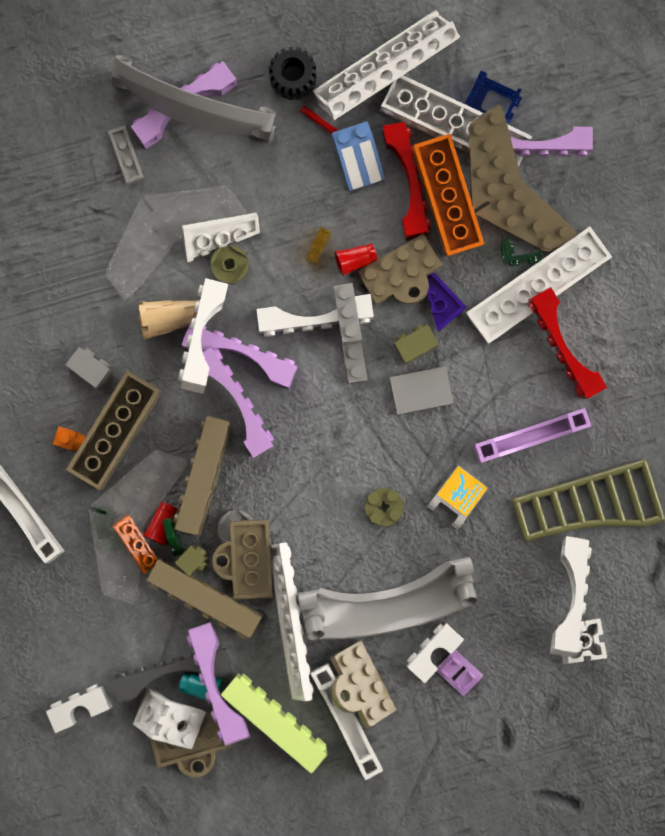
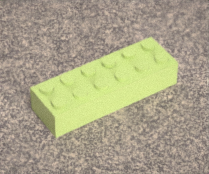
(275, 723)

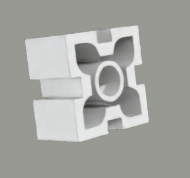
(591, 648)

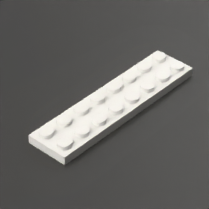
(557, 270)
(289, 623)

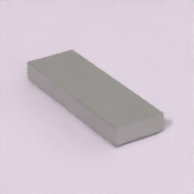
(126, 155)

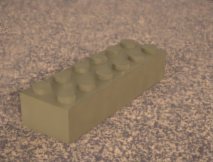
(114, 431)
(203, 475)
(205, 598)

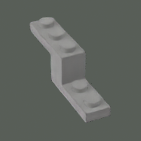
(350, 333)

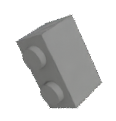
(88, 367)

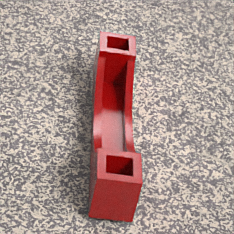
(397, 139)
(545, 307)

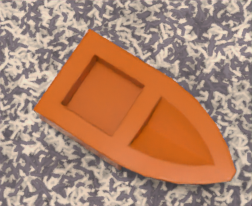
(68, 439)

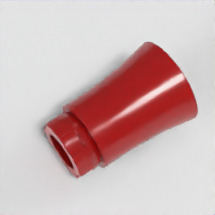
(355, 258)
(156, 529)

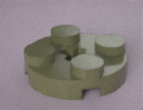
(227, 254)
(375, 500)

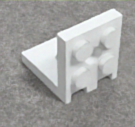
(160, 718)

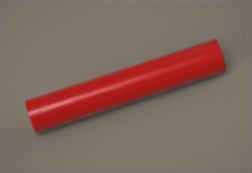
(317, 119)

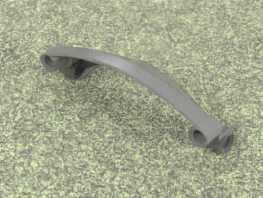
(190, 107)
(370, 614)

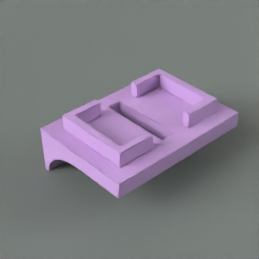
(466, 679)

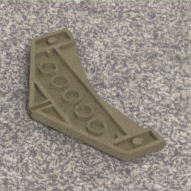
(498, 180)

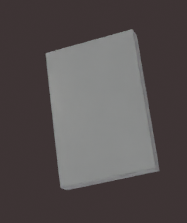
(421, 390)

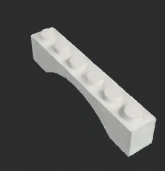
(275, 320)
(196, 370)
(34, 528)
(574, 558)
(348, 724)

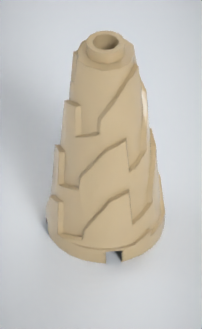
(164, 316)

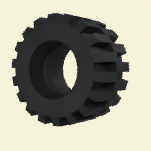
(292, 58)

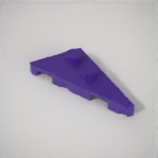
(443, 302)

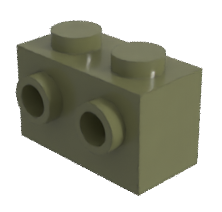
(415, 344)
(193, 560)

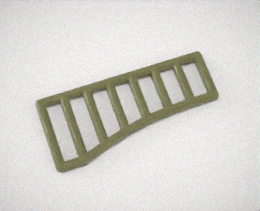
(600, 521)

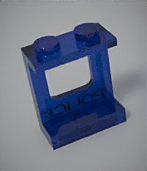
(481, 88)

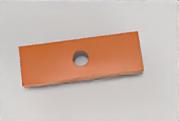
(129, 535)

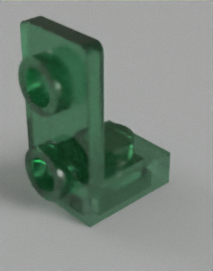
(507, 250)

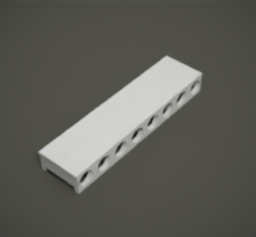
(385, 64)
(435, 113)

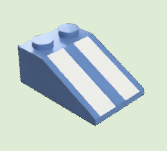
(358, 156)

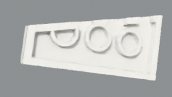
(210, 235)

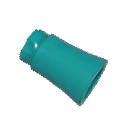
(192, 686)

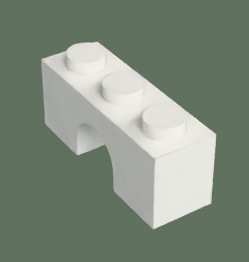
(421, 662)
(62, 714)

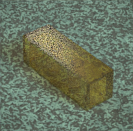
(318, 245)

